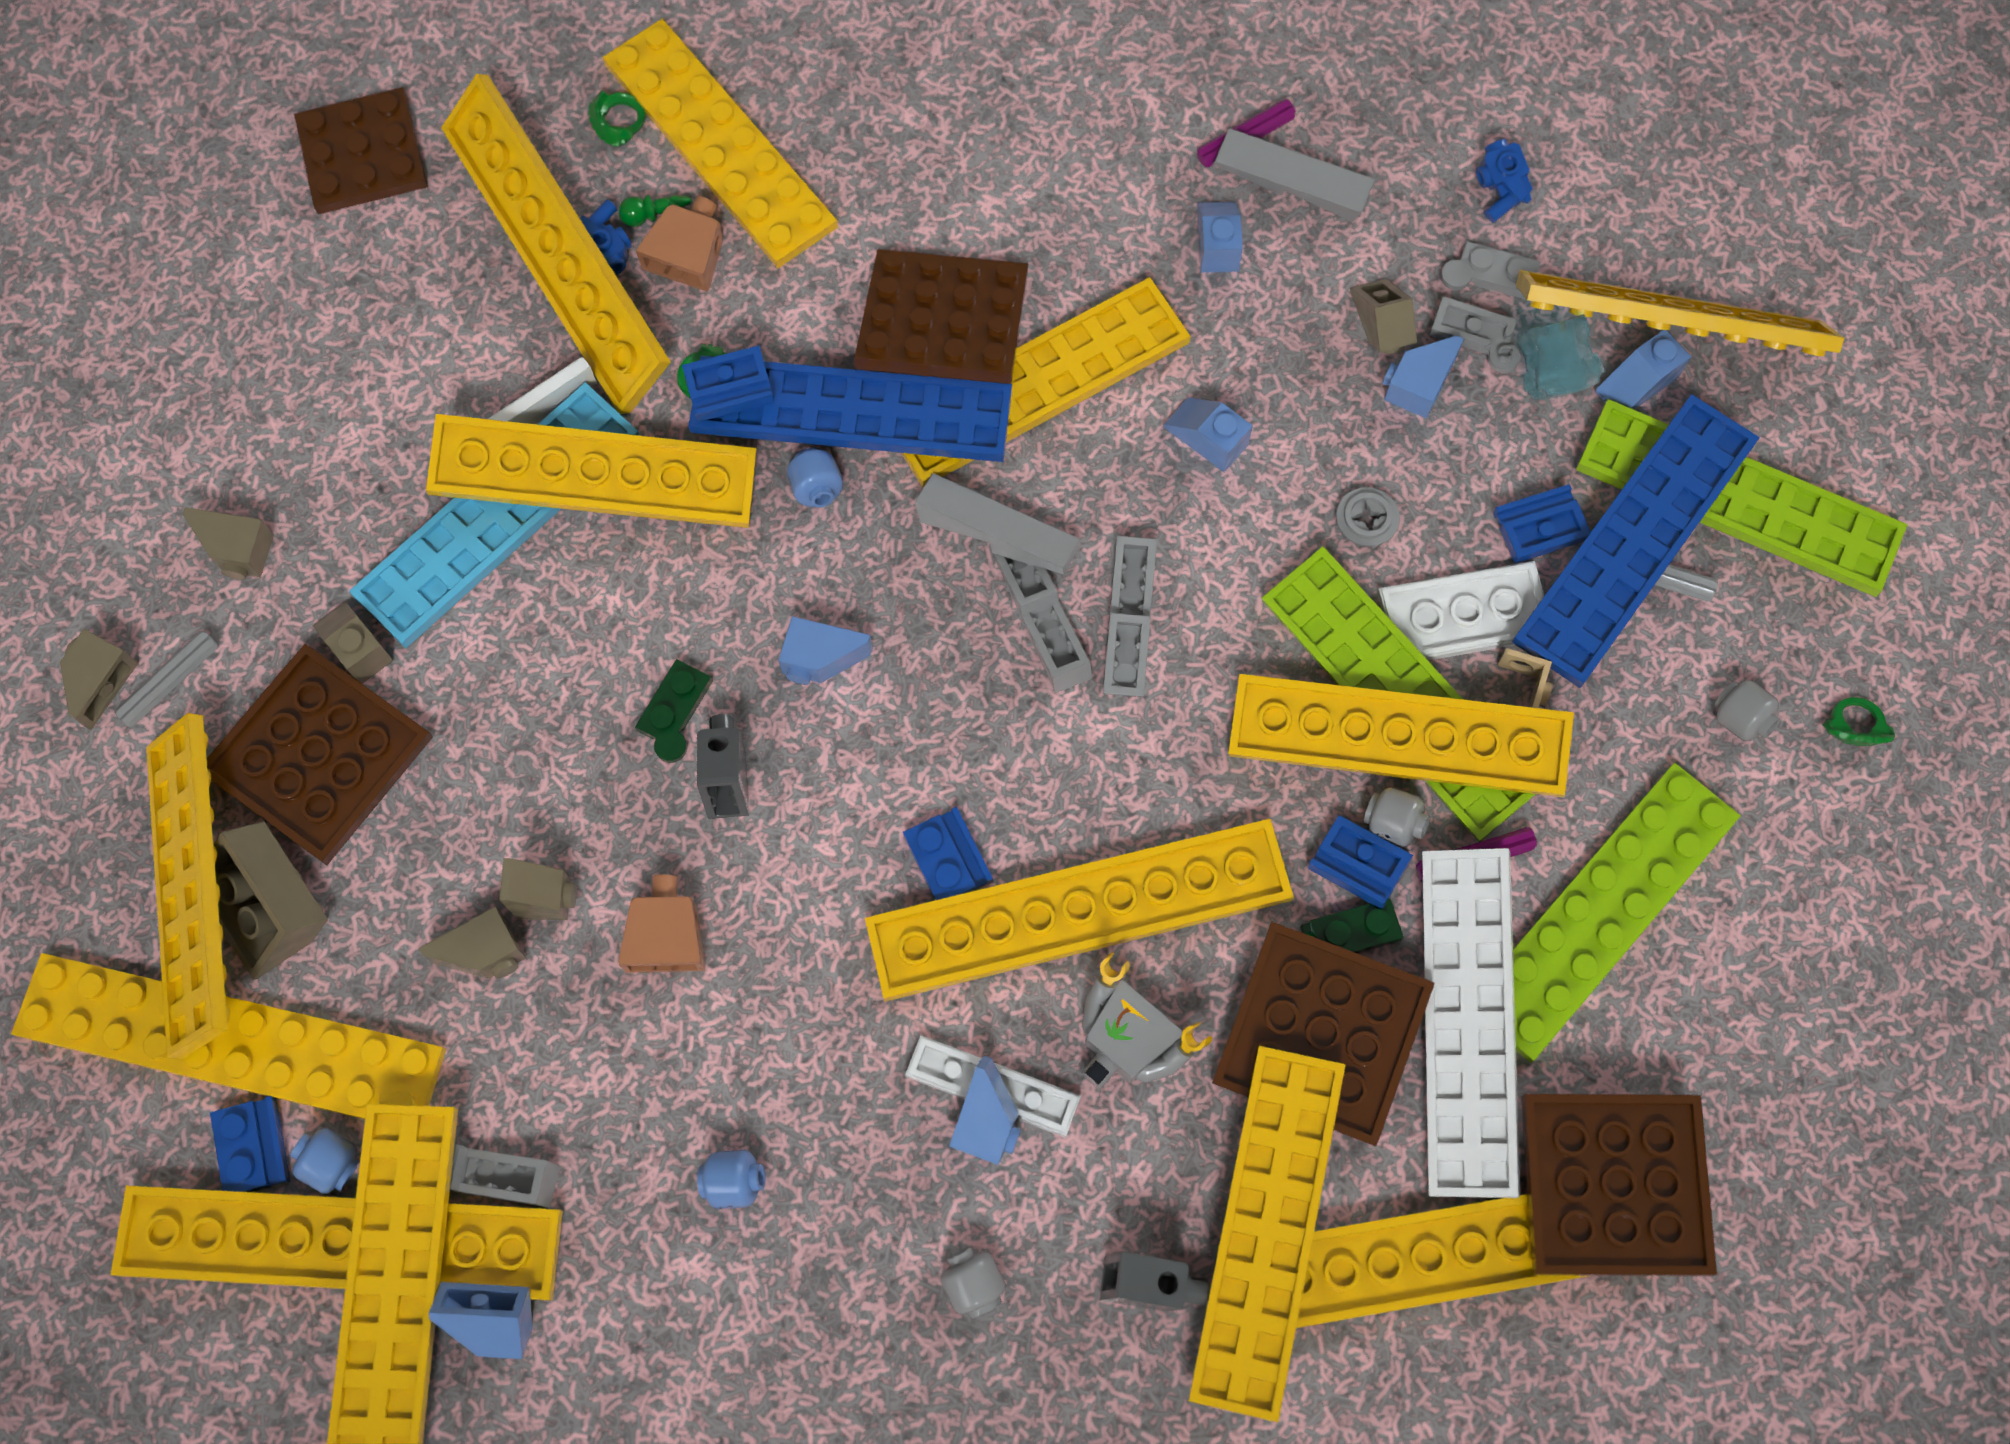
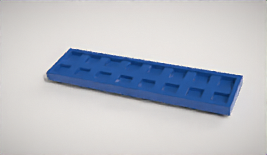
(874, 412)
(1635, 540)

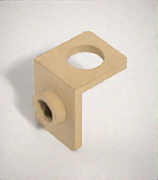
(1538, 668)

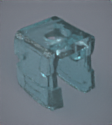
(1559, 359)

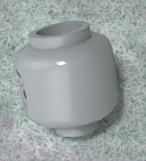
(1747, 710)
(1397, 816)
(973, 1282)

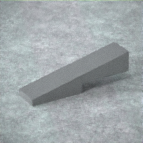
(1296, 173)
(1006, 529)
(1130, 616)
(1046, 623)
(503, 1176)

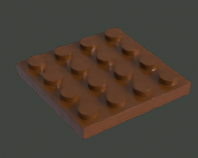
(942, 316)
(316, 753)
(1334, 1009)
(1618, 1185)

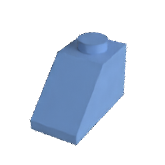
(1219, 236)
(1645, 371)
(1421, 375)
(1210, 430)
(820, 651)
(987, 1116)
(485, 1317)

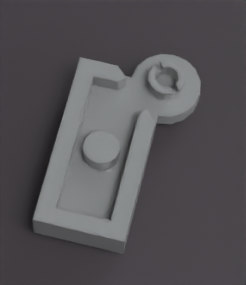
(1487, 269)
(1481, 332)

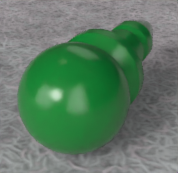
(635, 211)

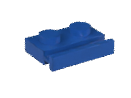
(728, 383)
(1542, 524)
(947, 855)
(1360, 862)
(250, 1146)

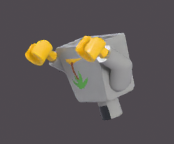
(1131, 1033)

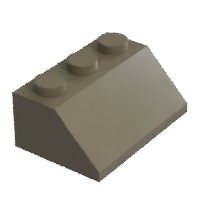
(263, 899)

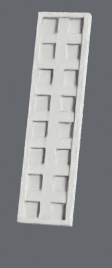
(1470, 1024)

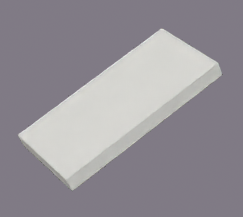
(1465, 609)

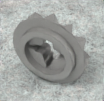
(1378, 505)

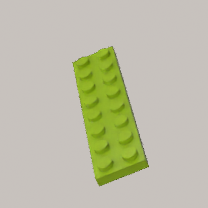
(1762, 506)
(1368, 651)
(1612, 903)

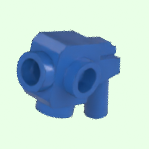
(1506, 171)
(609, 241)

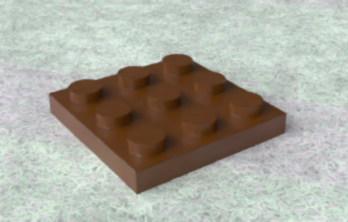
(360, 150)

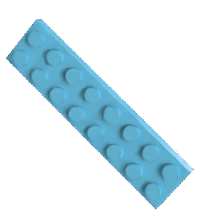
(466, 540)

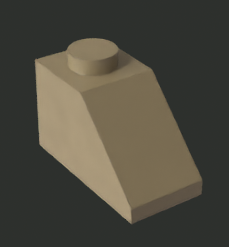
(1385, 315)
(232, 541)
(352, 643)
(93, 676)
(536, 890)
(478, 947)

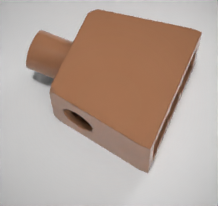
(684, 244)
(662, 931)

